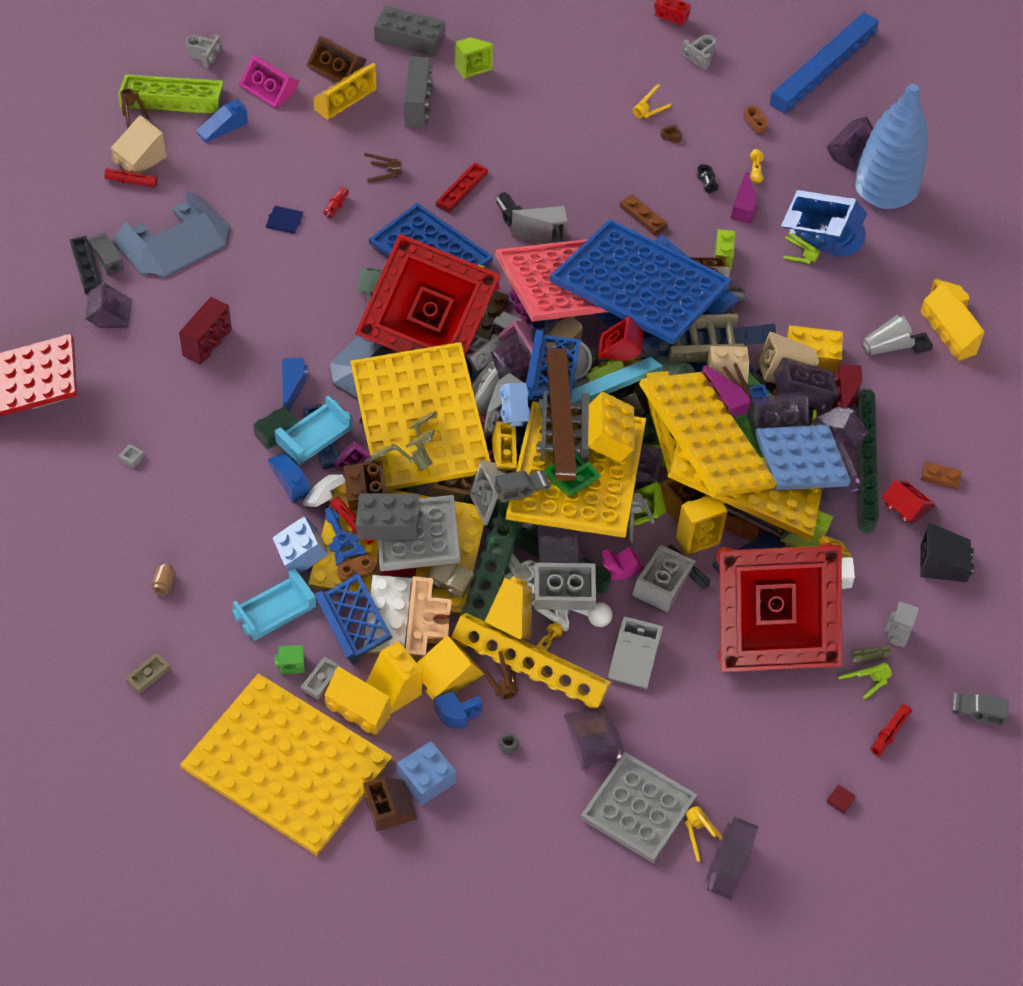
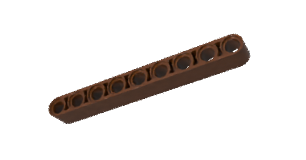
(561, 415)

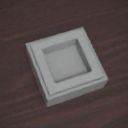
(131, 456)

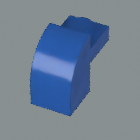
(456, 714)

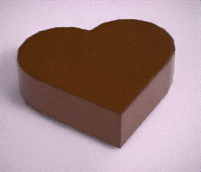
(671, 133)

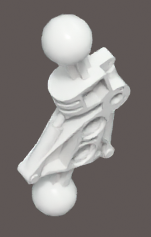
(599, 617)

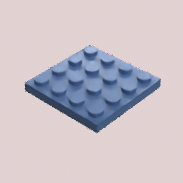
(802, 457)

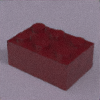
(205, 330)

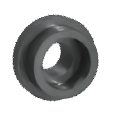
(508, 738)

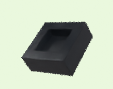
(922, 343)

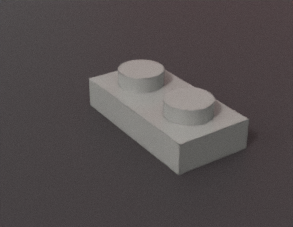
(320, 678)

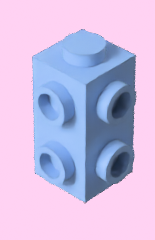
(514, 403)

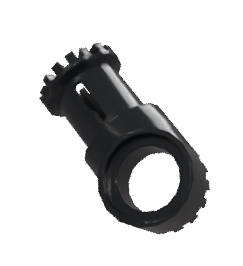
(707, 178)

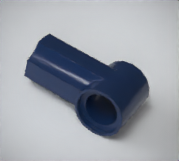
(543, 325)

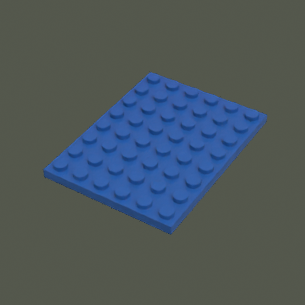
(640, 280)

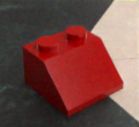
(621, 341)
(907, 500)

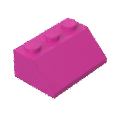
(268, 81)

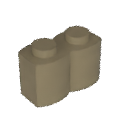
(451, 578)

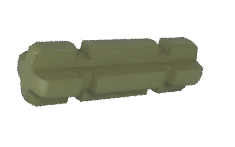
(871, 653)

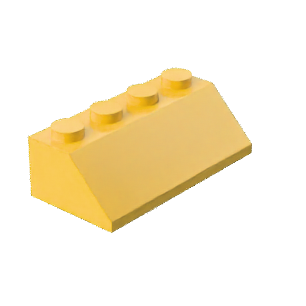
(346, 92)
(952, 322)

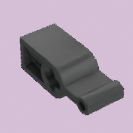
(106, 253)
(520, 484)
(982, 708)

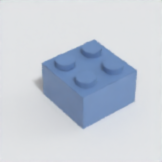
(300, 545)
(426, 773)

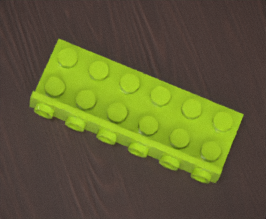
(174, 93)

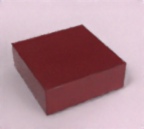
(841, 799)

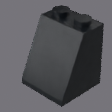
(945, 555)

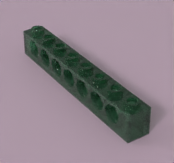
(488, 558)

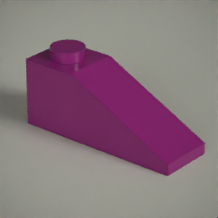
(745, 202)
(728, 392)
(352, 455)

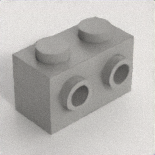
(901, 624)

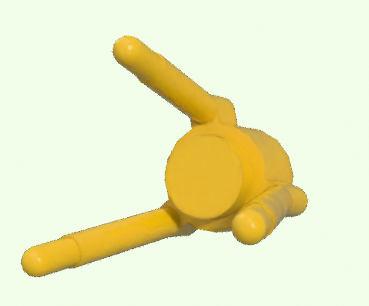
(642, 107)
(698, 819)

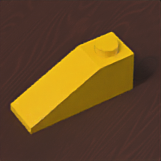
(504, 446)

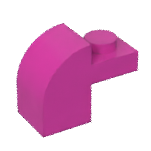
(623, 564)

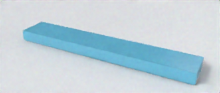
(617, 379)

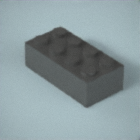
(410, 31)
(418, 91)

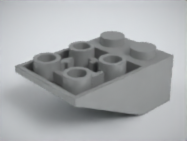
(540, 225)
(495, 406)
(635, 652)

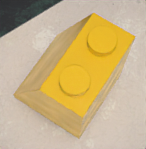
(513, 608)
(447, 668)
(396, 676)

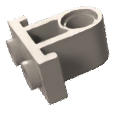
(204, 48)
(700, 50)
(480, 351)

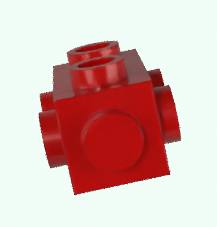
(673, 10)

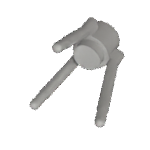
(636, 507)

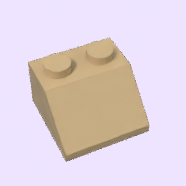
(726, 356)

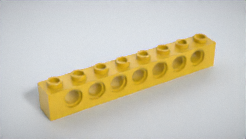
(542, 658)

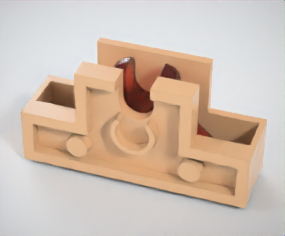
(427, 618)

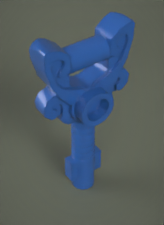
(342, 540)

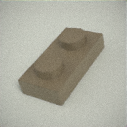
(148, 673)

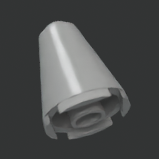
(889, 337)

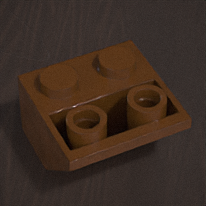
(364, 479)
(388, 802)

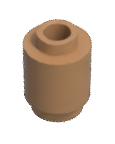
(163, 579)

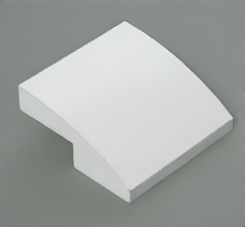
(321, 491)

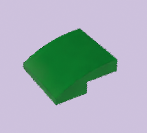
(585, 476)

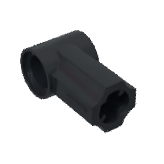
(506, 205)

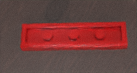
(461, 187)

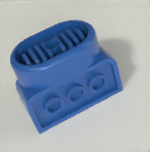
(827, 222)

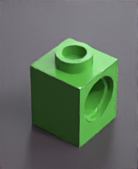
(290, 659)

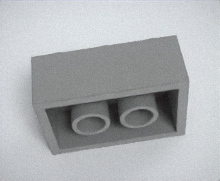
(564, 586)

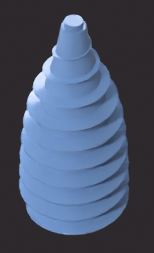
(895, 154)

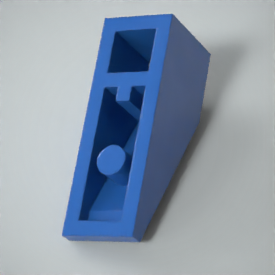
(223, 121)
(293, 379)
(290, 477)

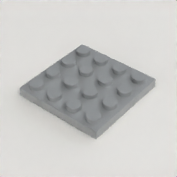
(436, 539)
(638, 807)

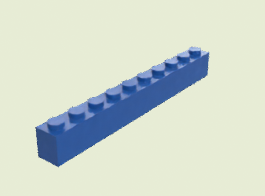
(824, 63)

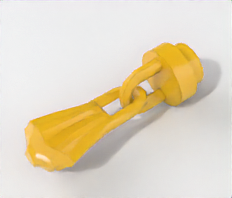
(756, 175)
(555, 631)

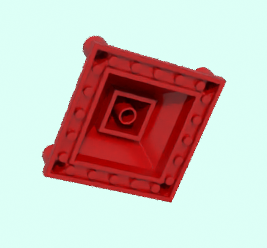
(426, 299)
(780, 608)

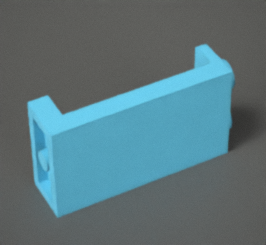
(315, 431)
(275, 606)

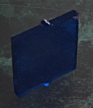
(284, 219)

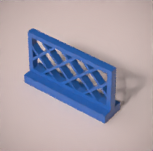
(537, 359)
(337, 622)

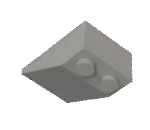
(483, 489)
(663, 578)

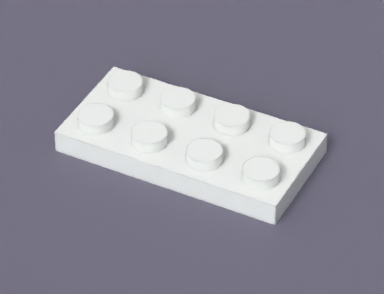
(393, 603)

